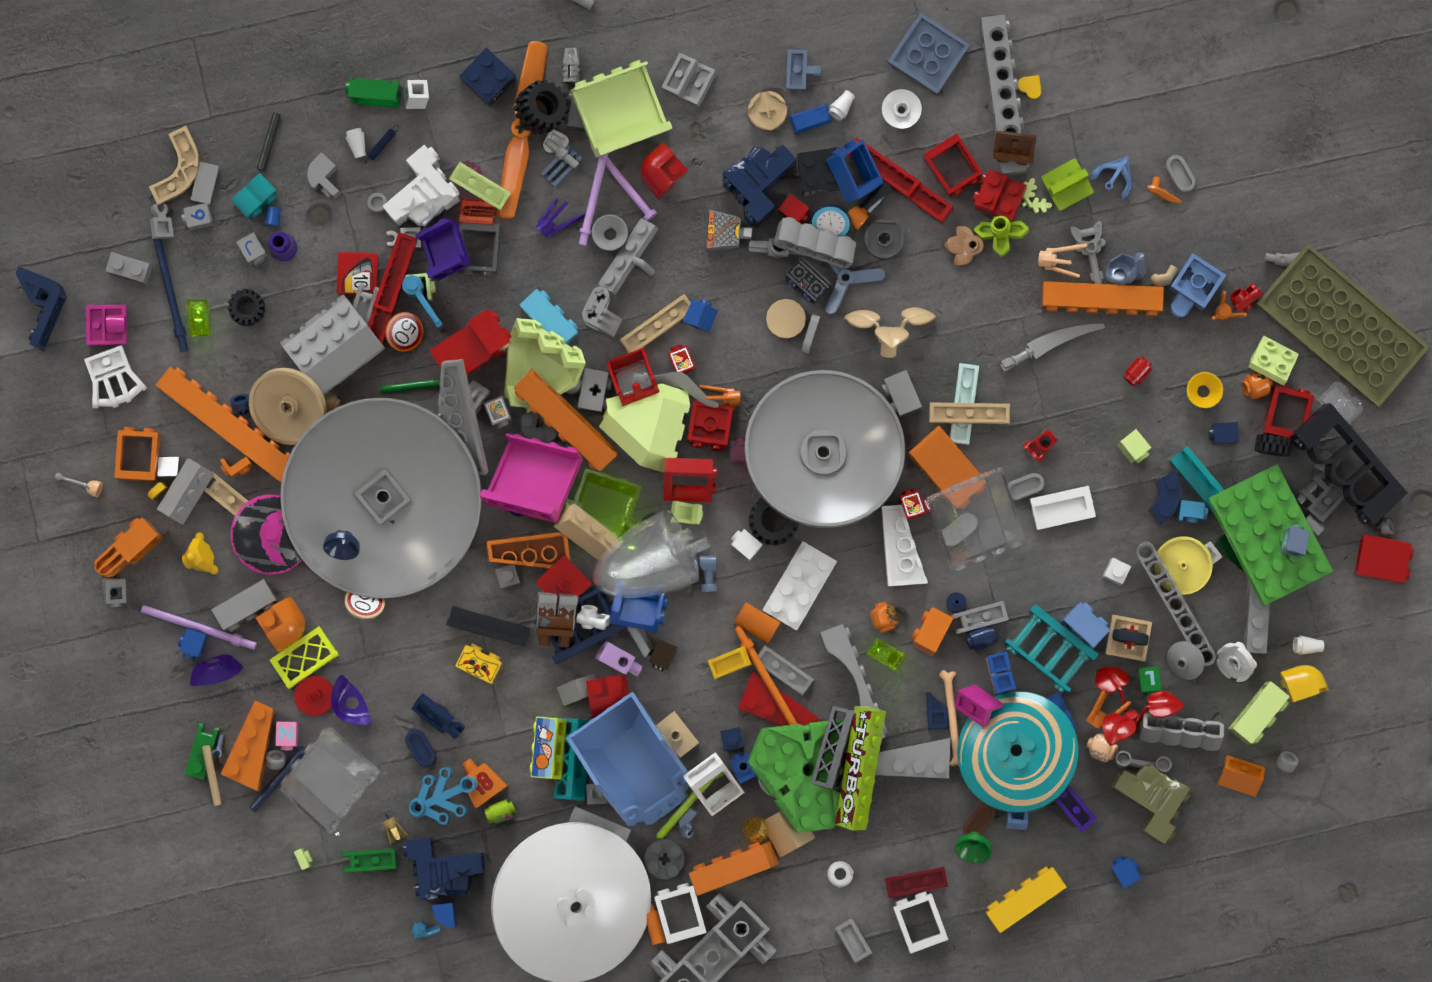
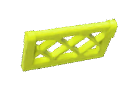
(288, 652)

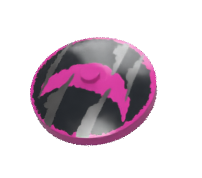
(261, 537)

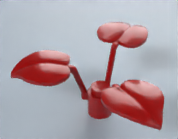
(1120, 727)

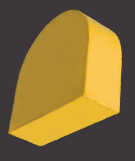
(157, 490)

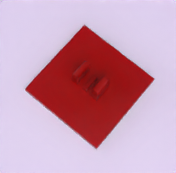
(563, 579)

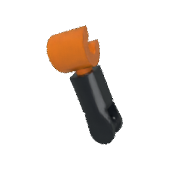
(859, 215)

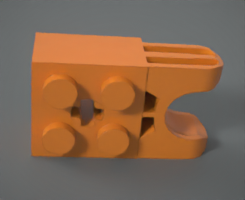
(128, 548)

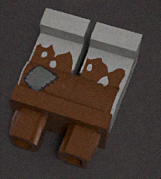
(554, 624)

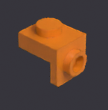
(241, 467)

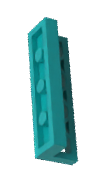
(1196, 475)
(576, 776)

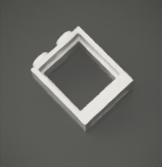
(705, 772)
(664, 894)
(929, 941)

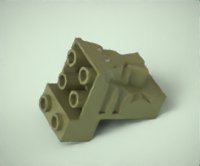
(1156, 795)

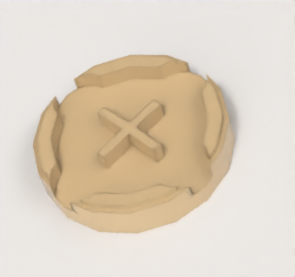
(767, 111)
(785, 318)

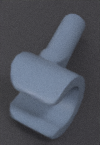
(218, 751)

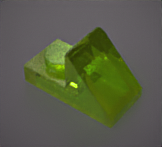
(199, 317)
(886, 654)

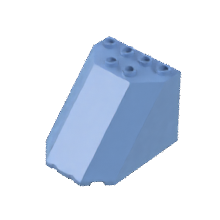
(631, 762)

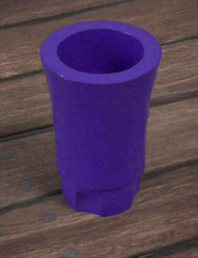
(284, 252)

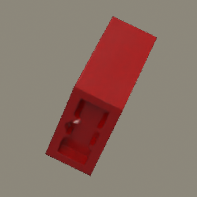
(940, 149)
(1285, 390)
(689, 467)

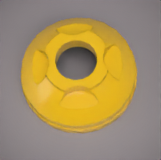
(1209, 380)

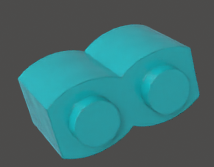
(255, 196)

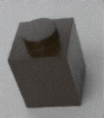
(662, 655)

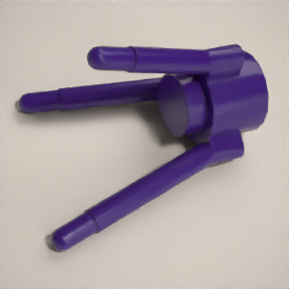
(546, 224)

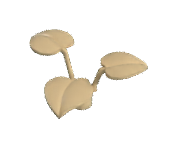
(889, 336)

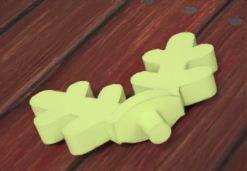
(1035, 205)

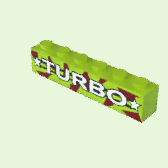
(860, 768)

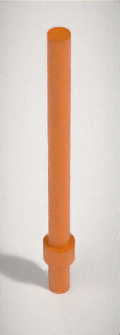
(765, 675)

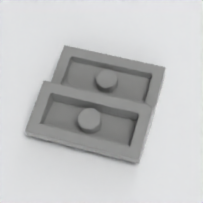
(689, 79)

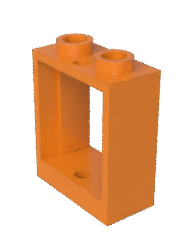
(137, 475)

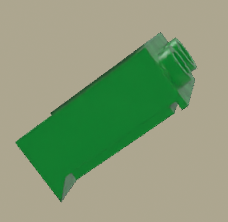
(373, 92)

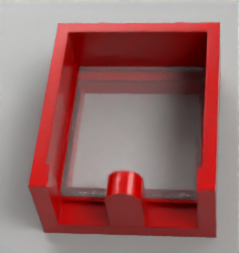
(632, 376)

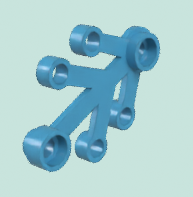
(440, 798)

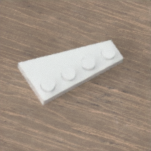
(901, 556)

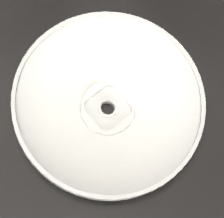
(544, 880)

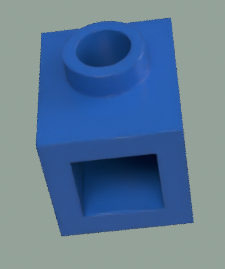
(700, 315)
(192, 644)
(1125, 871)

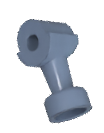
(708, 565)

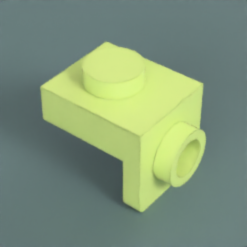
(687, 512)

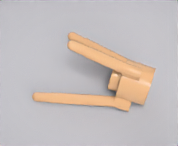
(1049, 259)

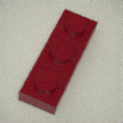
(916, 882)

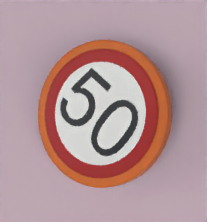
(404, 331)

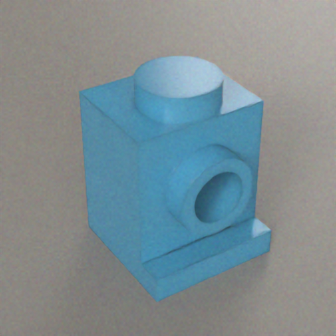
(1191, 511)

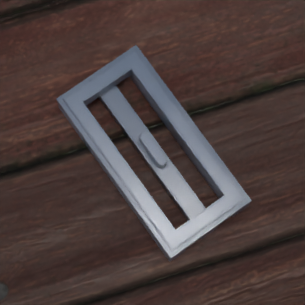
(550, 178)

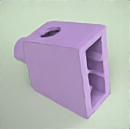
(610, 656)

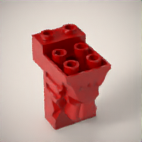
(475, 342)

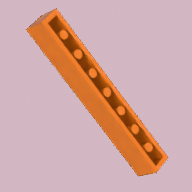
(223, 422)

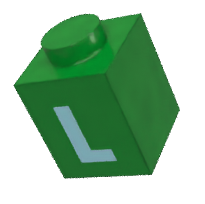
(1149, 680)

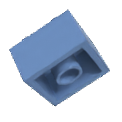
(1085, 624)

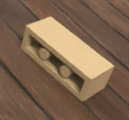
(584, 530)

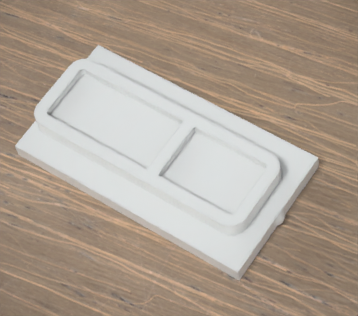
(1062, 507)

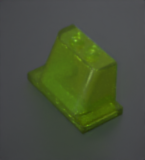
(607, 500)

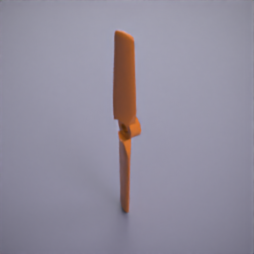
(518, 148)

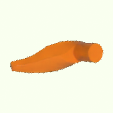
(1162, 193)

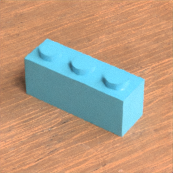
(540, 309)

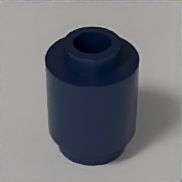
(981, 638)

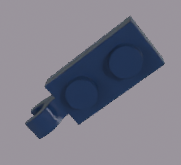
(437, 716)

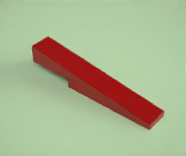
(910, 187)
(391, 285)

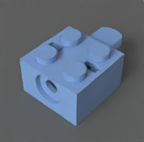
(1194, 286)

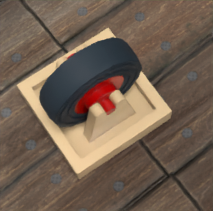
(1128, 638)

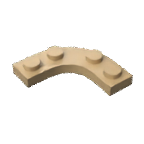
(186, 169)

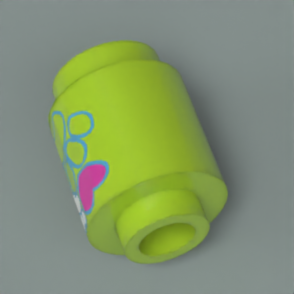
(500, 811)

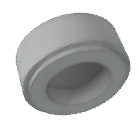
(376, 202)

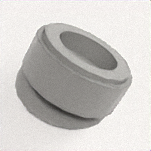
(275, 760)
(1287, 762)

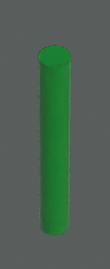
(410, 386)

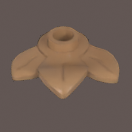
(961, 245)

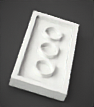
(799, 586)

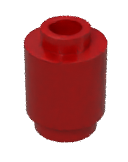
(1137, 371)

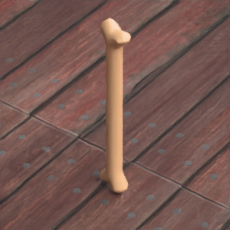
(947, 678)

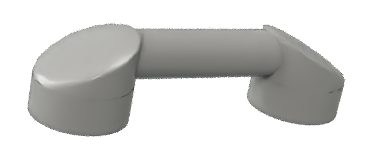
(1124, 760)

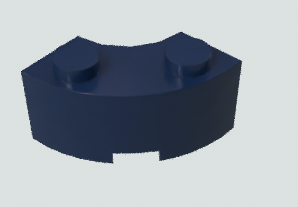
(1167, 498)

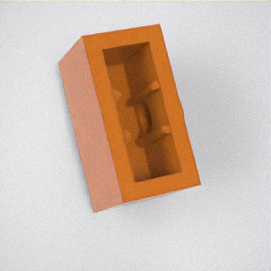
(932, 631)

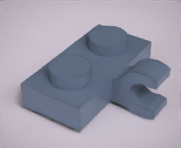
(798, 70)

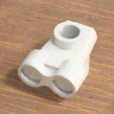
(589, 618)

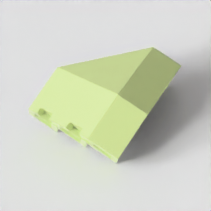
(544, 353)
(648, 426)

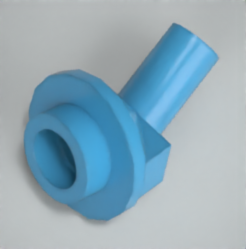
(419, 930)

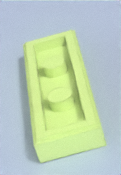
(480, 185)

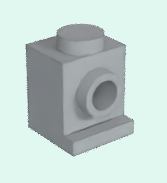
(120, 585)

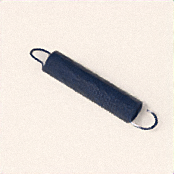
(381, 144)

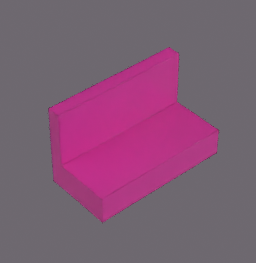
(976, 704)

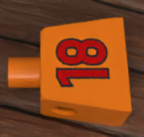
(488, 782)

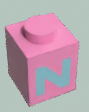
(287, 735)

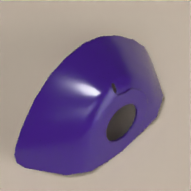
(211, 673)
(340, 693)

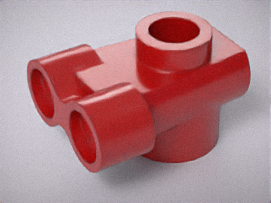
(1243, 300)
(1038, 448)

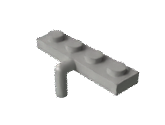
(629, 257)

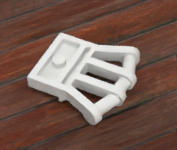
(108, 365)

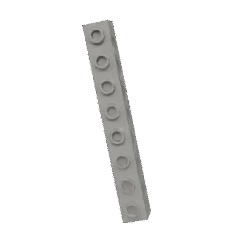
(999, 25)

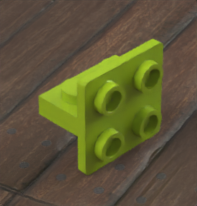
(1067, 184)

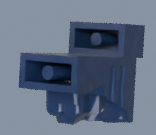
(755, 177)
(441, 874)

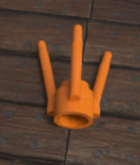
(1224, 311)
(729, 397)
(1096, 716)

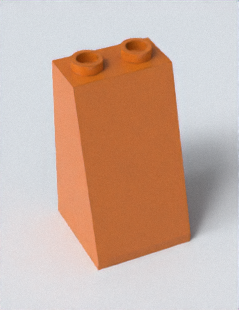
(941, 460)

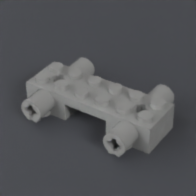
(719, 947)

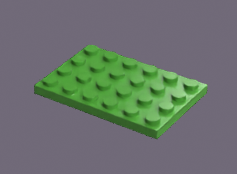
(1254, 524)

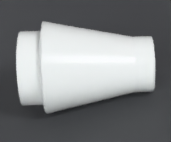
(841, 106)
(356, 142)
(1306, 645)

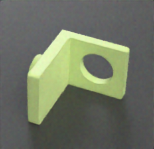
(430, 285)

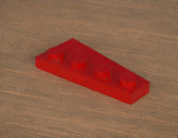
(760, 702)

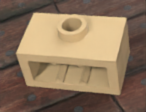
(677, 734)

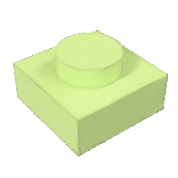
(304, 858)

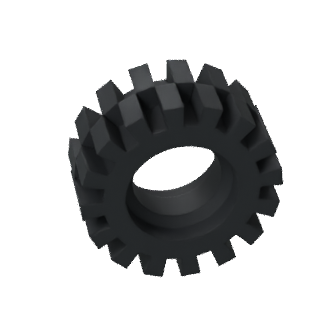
(243, 295)
(1273, 445)

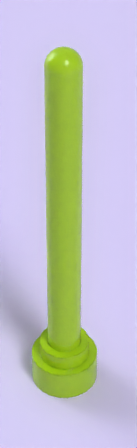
(682, 809)

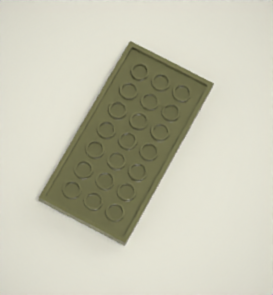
(1342, 325)

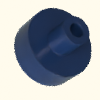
(240, 403)
(952, 606)

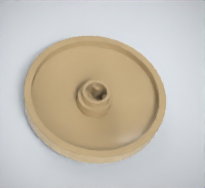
(285, 404)

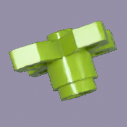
(1001, 230)

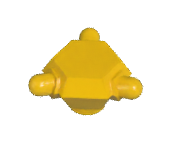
(199, 556)

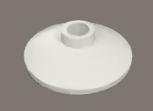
(904, 99)

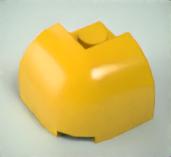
(1303, 682)

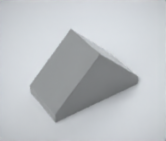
(574, 690)

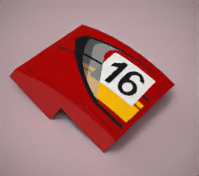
(357, 268)

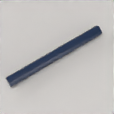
(277, 780)

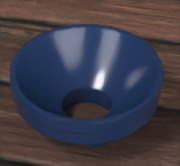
(339, 548)

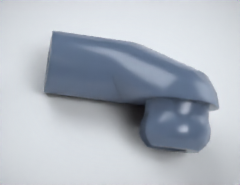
(685, 823)

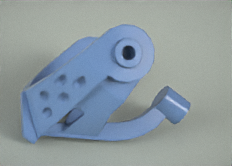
(1120, 165)

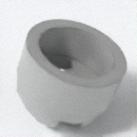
(1386, 527)

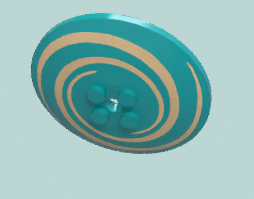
(1024, 780)

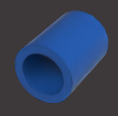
(273, 216)

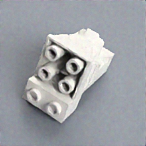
(424, 195)

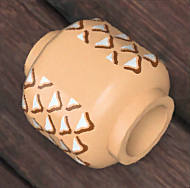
(1100, 749)

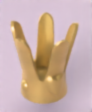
(393, 829)

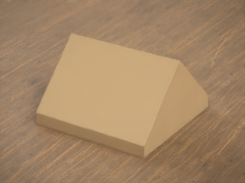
(784, 836)

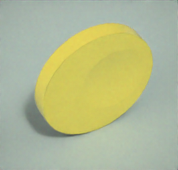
(1186, 562)

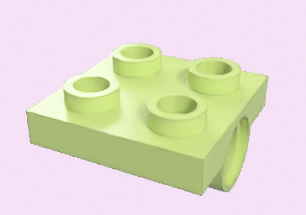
(1273, 360)

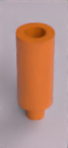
(655, 926)

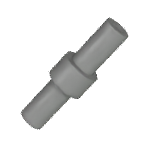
(562, 153)

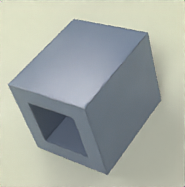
(1295, 541)

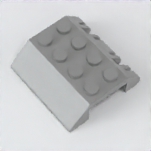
(332, 345)

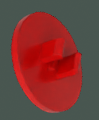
(313, 695)

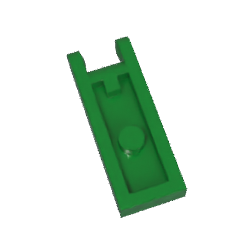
(196, 763)
(370, 860)

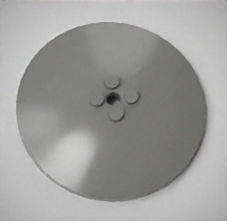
(833, 414)

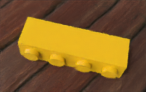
(1026, 899)

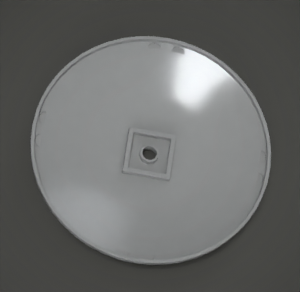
(336, 484)

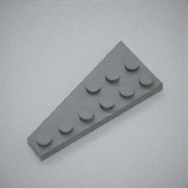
(458, 409)

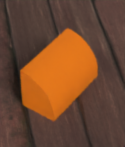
(757, 623)

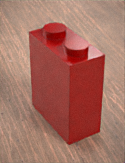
(1384, 559)

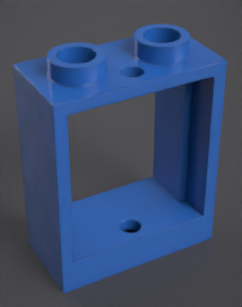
(865, 166)

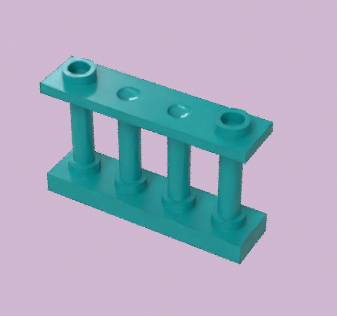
(1069, 641)

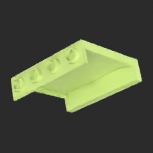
(619, 108)

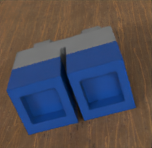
(1000, 672)

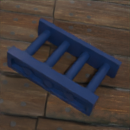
(597, 635)

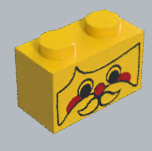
(479, 664)

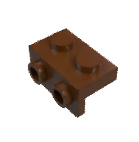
(1014, 147)

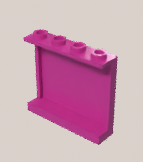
(533, 478)

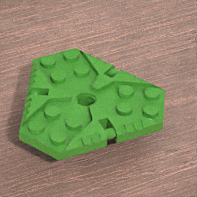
(779, 762)

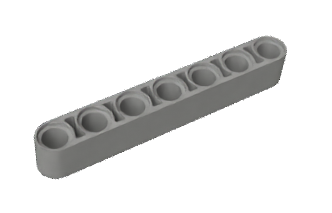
(1174, 593)

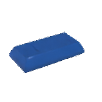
(810, 119)

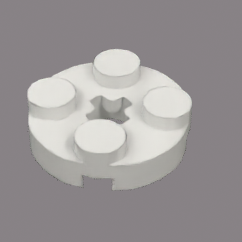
(1245, 663)

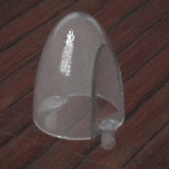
(649, 559)

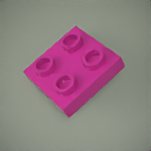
(106, 325)

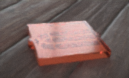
(476, 212)

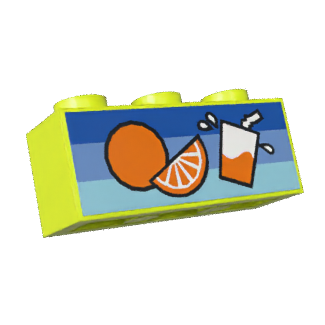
(548, 748)

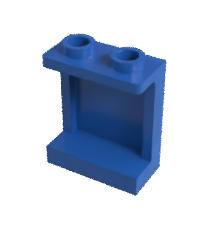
(639, 613)

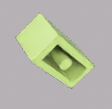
(1134, 447)

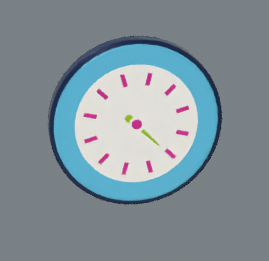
(832, 218)

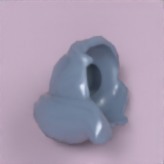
(1126, 269)

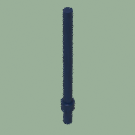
(179, 331)

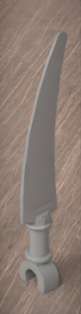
(1048, 342)

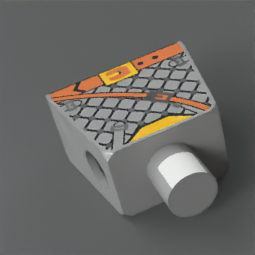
(725, 231)

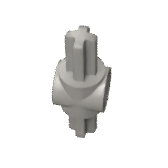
(767, 247)

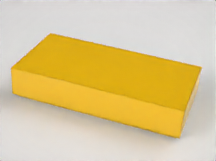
(729, 662)

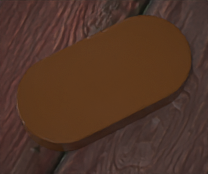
(979, 819)

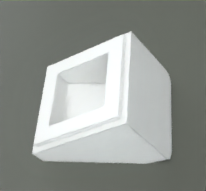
(168, 466)

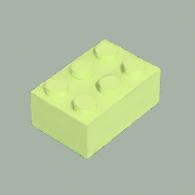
(1259, 713)

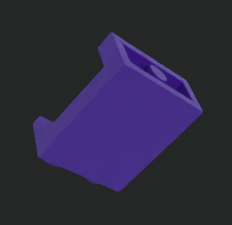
(443, 249)

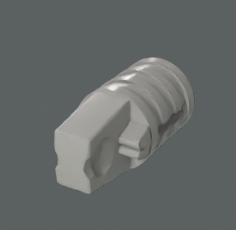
(571, 66)

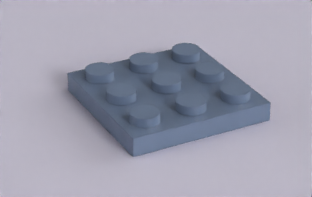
(928, 53)

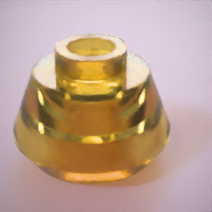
(755, 829)

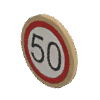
(363, 607)

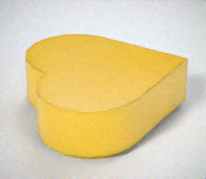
(1030, 86)

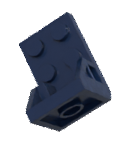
(37, 289)

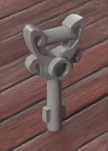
(1093, 247)

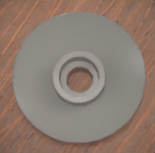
(1191, 657)

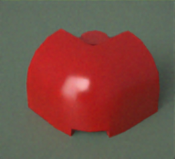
(661, 170)
(606, 692)

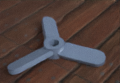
(854, 277)

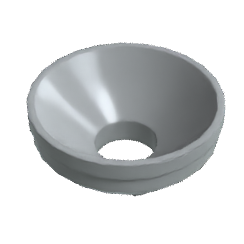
(609, 222)

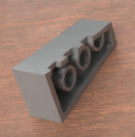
(919, 760)

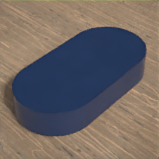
(420, 748)

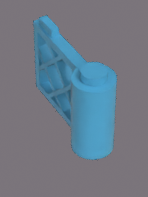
(415, 290)

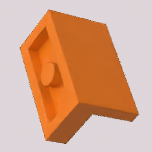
(1241, 776)

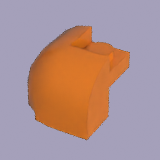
(283, 623)

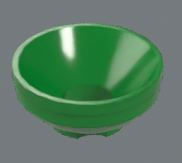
(972, 851)

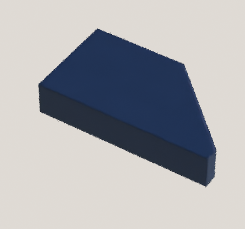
(936, 713)

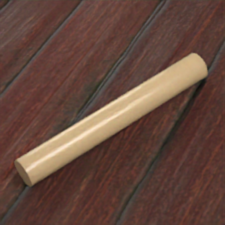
(211, 775)

